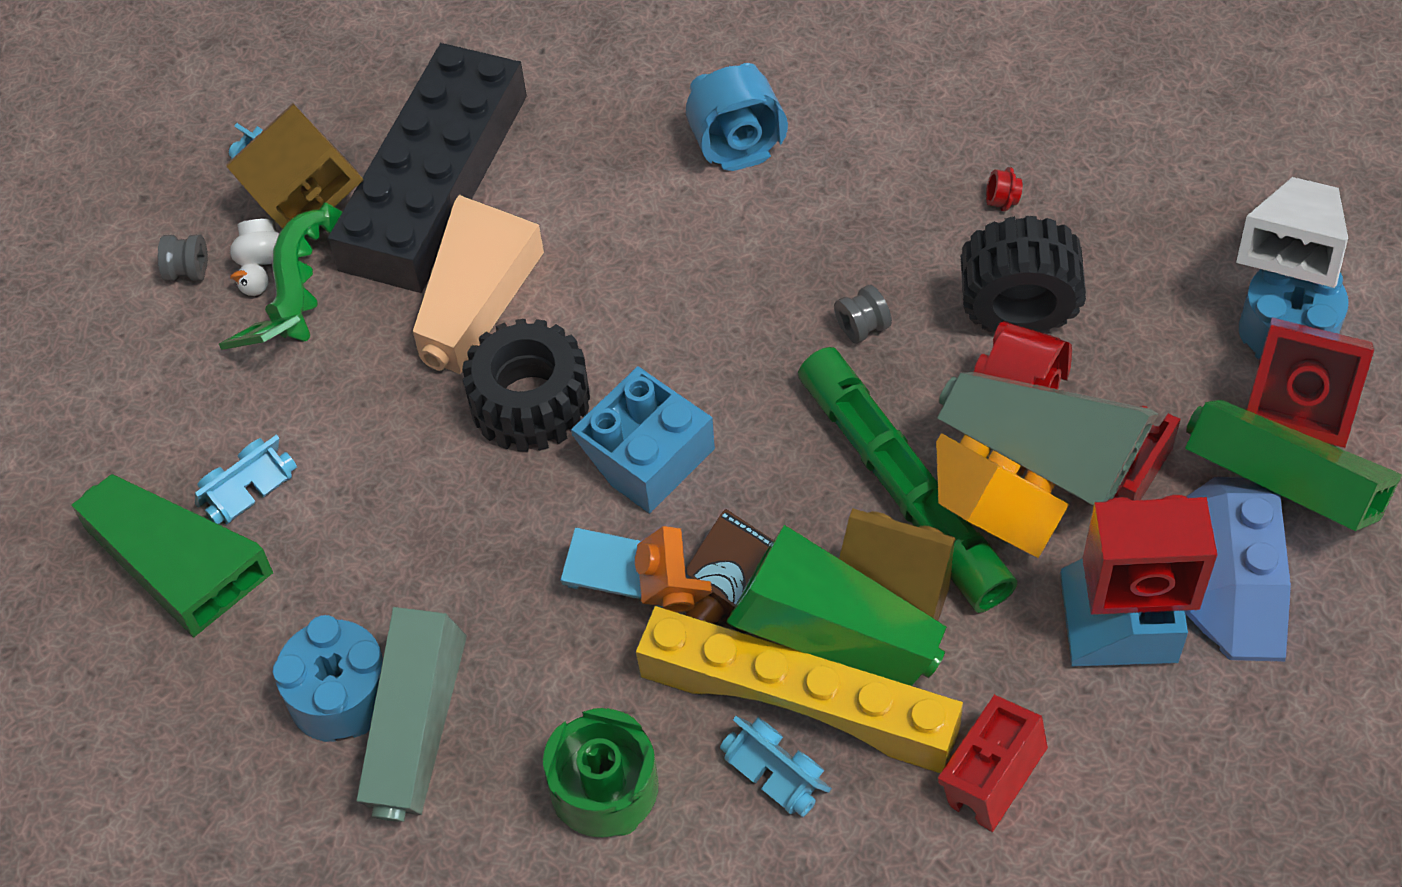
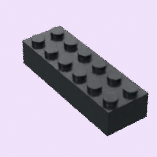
(425, 162)

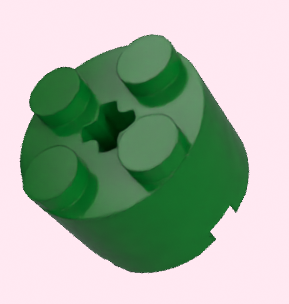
(601, 773)

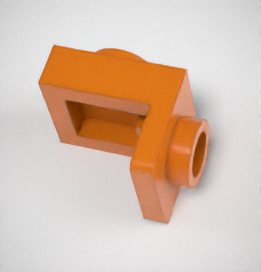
(662, 572)

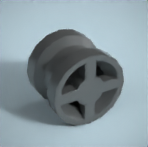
(182, 257)
(863, 314)

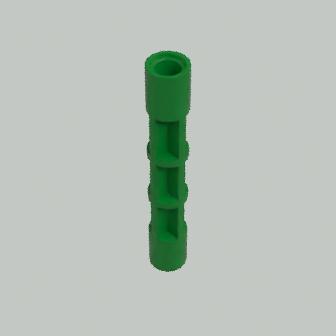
(886, 453)

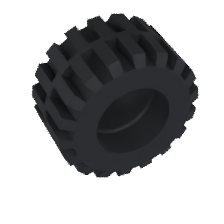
(1023, 274)
(526, 415)

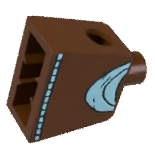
(727, 561)

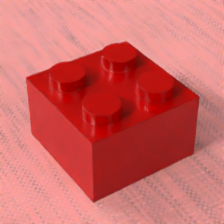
(1310, 380)
(1149, 555)

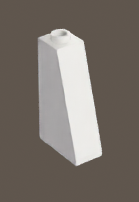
(1297, 233)

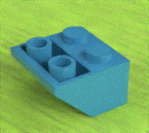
(645, 438)
(1119, 636)

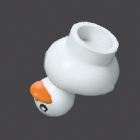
(250, 250)

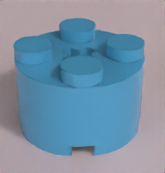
(735, 116)
(1291, 301)
(330, 678)

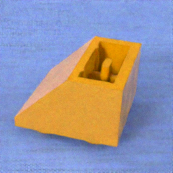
(995, 494)

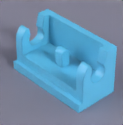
(602, 563)

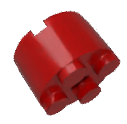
(1027, 356)

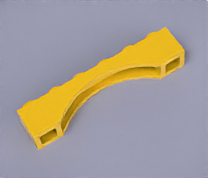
(877, 710)

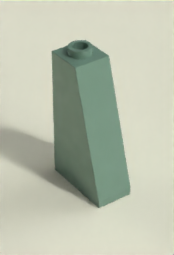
(1056, 433)
(409, 711)

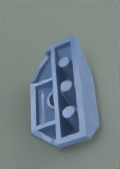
(1250, 581)

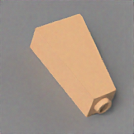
(473, 280)

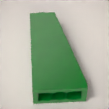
(1292, 464)
(173, 553)
(836, 613)

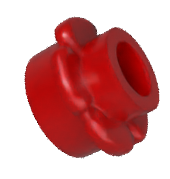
(1003, 189)

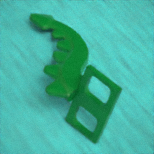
(289, 277)

